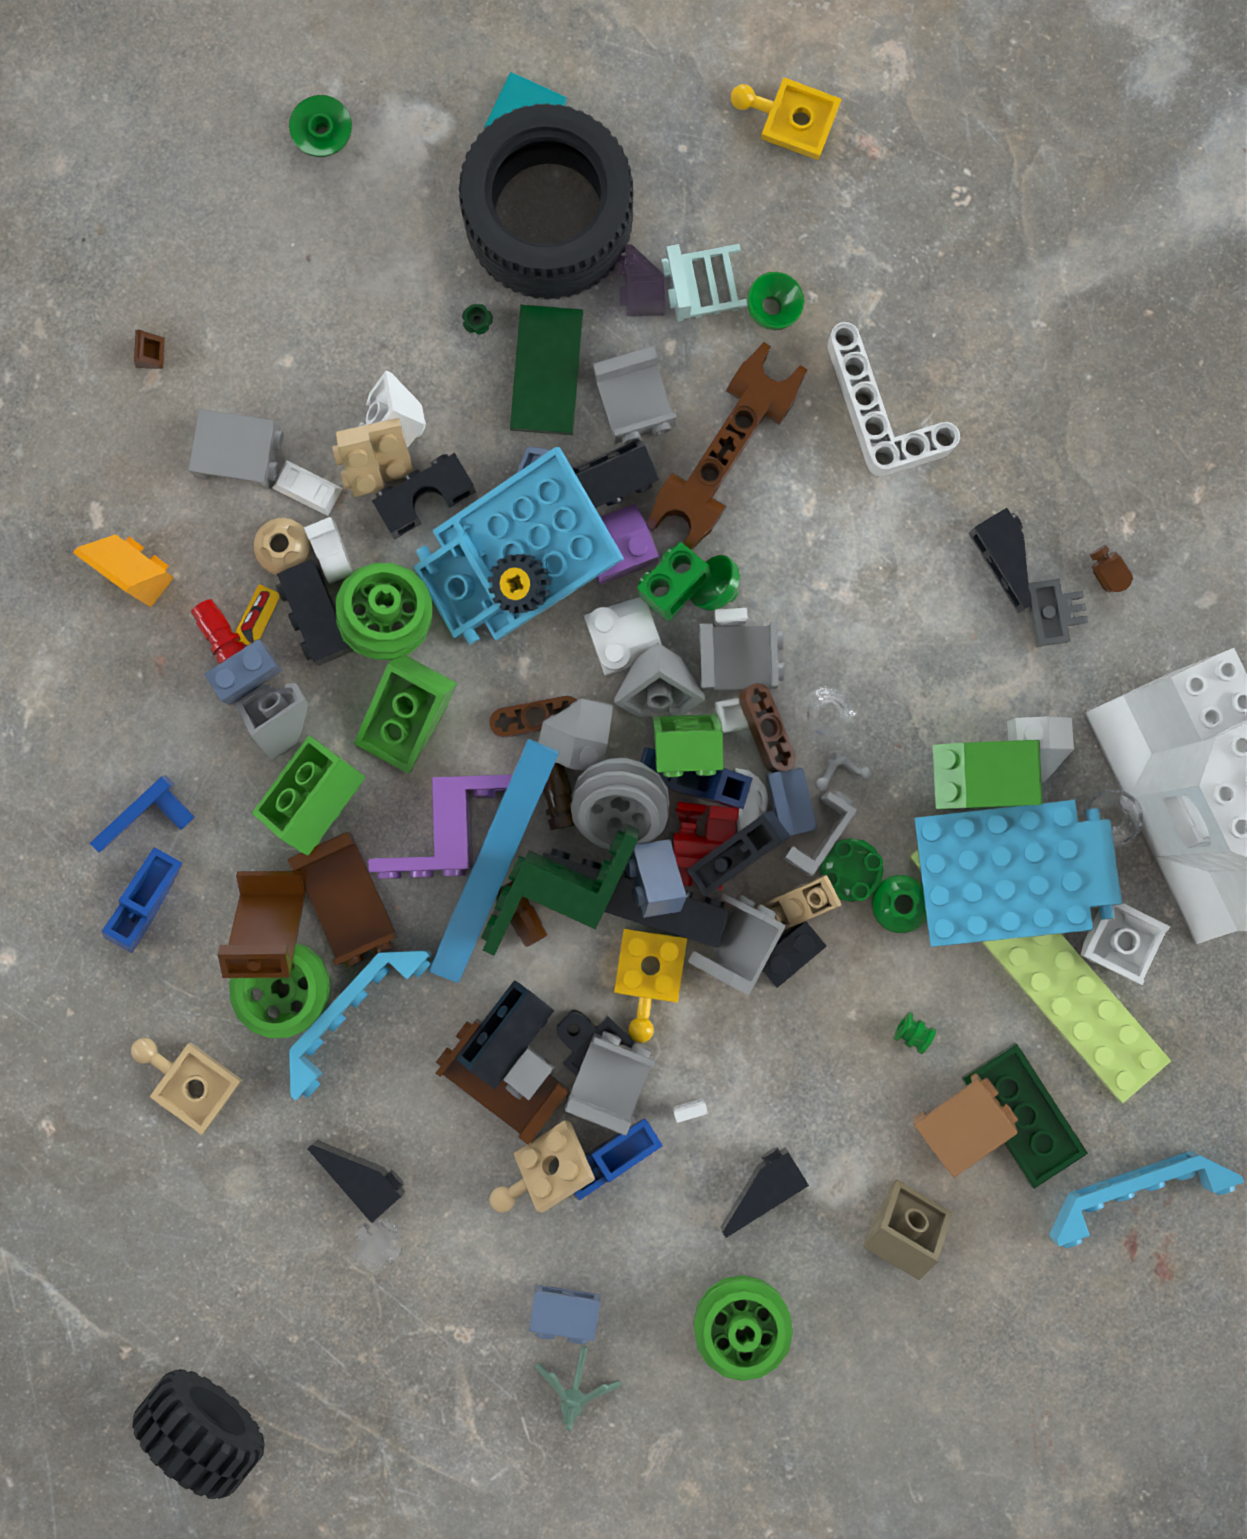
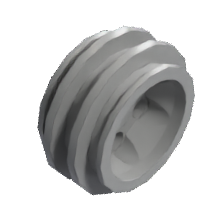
(628, 795)

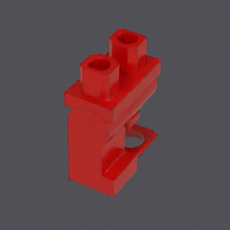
(689, 846)

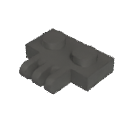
(1053, 612)

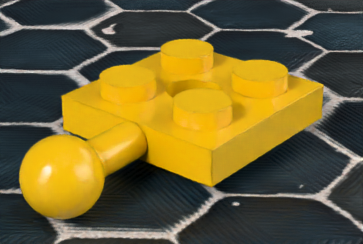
(792, 99)
(634, 982)

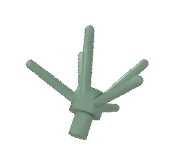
(573, 1398)

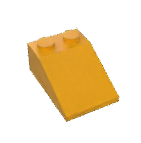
(127, 567)

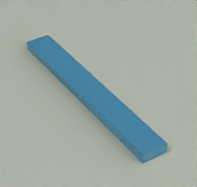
(493, 860)

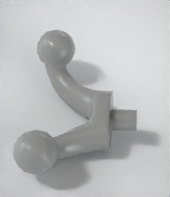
(822, 783)

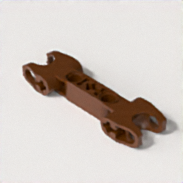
(757, 399)

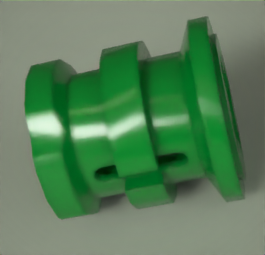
(914, 1033)

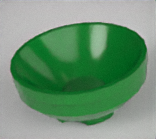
(781, 289)
(724, 573)
(884, 909)

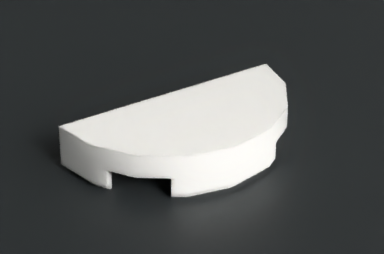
(756, 801)

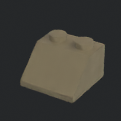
(908, 1230)

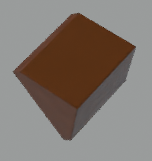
(148, 350)

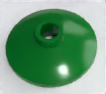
(315, 113)

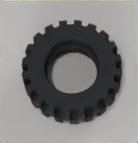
(198, 1434)

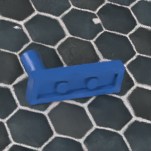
(155, 794)

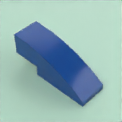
(142, 900)
(619, 1155)

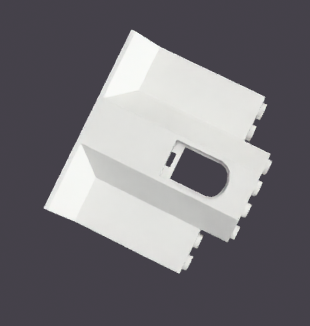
(1185, 762)

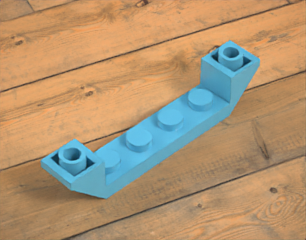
(302, 1071)
(1070, 1223)

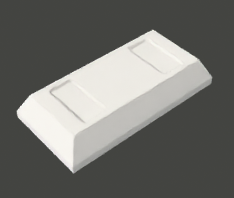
(307, 488)

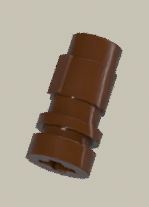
(526, 921)

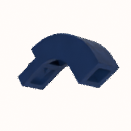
(723, 788)

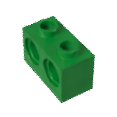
(681, 585)

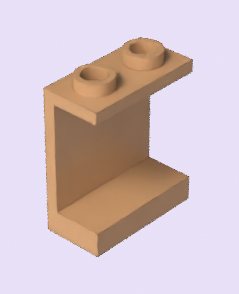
(967, 1126)

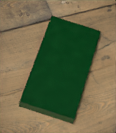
(546, 370)
(1044, 1136)

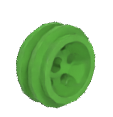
(390, 586)
(288, 1023)
(778, 1324)

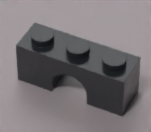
(398, 503)

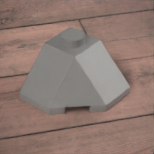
(659, 684)
(274, 717)
(579, 733)

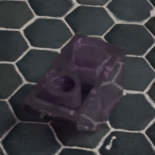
(644, 284)

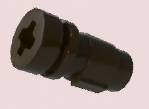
(559, 798)

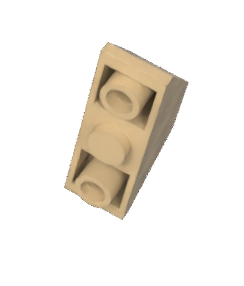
(804, 902)

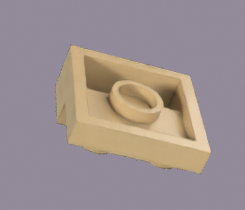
(372, 456)

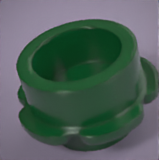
(471, 313)

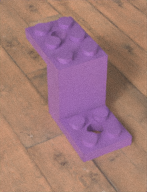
(451, 828)

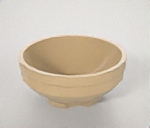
(297, 552)

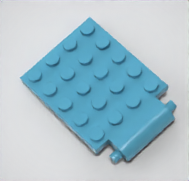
(533, 514)
(1015, 872)

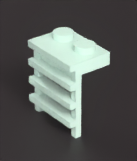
(684, 291)

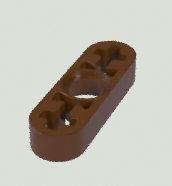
(510, 714)
(772, 715)

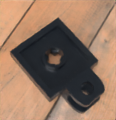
(580, 1040)

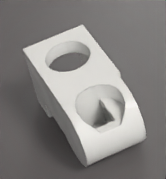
(329, 549)

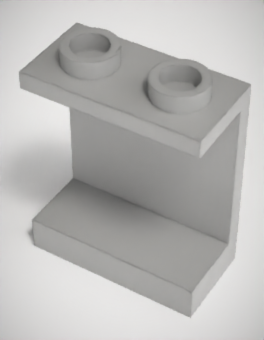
(634, 395)
(235, 447)
(739, 657)
(808, 866)
(743, 945)
(610, 1082)

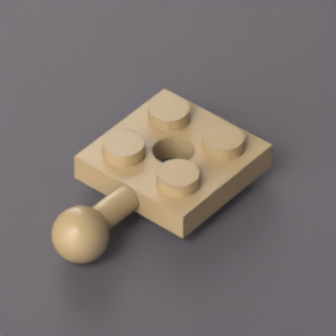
(173, 1089)
(534, 1163)

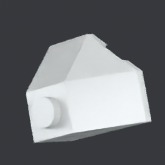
(391, 401)
(1054, 737)

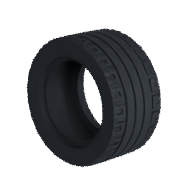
(534, 138)

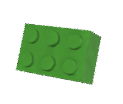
(308, 795)

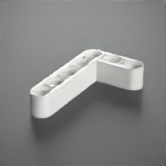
(875, 412)

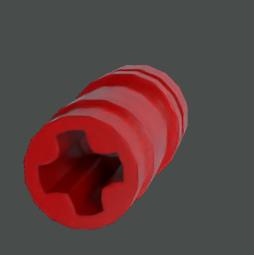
(217, 630)

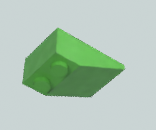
(404, 712)
(688, 744)
(987, 774)

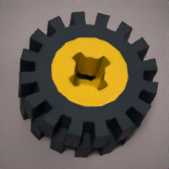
(531, 584)

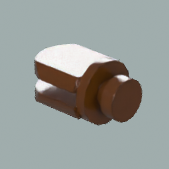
(1111, 570)

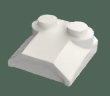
(621, 633)
(1124, 942)

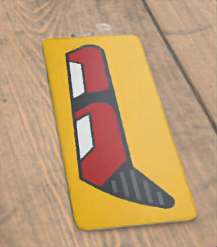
(257, 614)

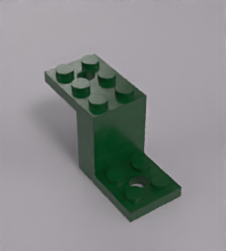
(560, 888)

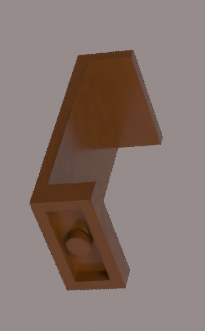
(345, 899)
(264, 925)
(521, 1114)

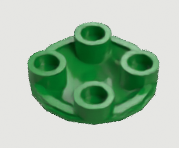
(853, 869)

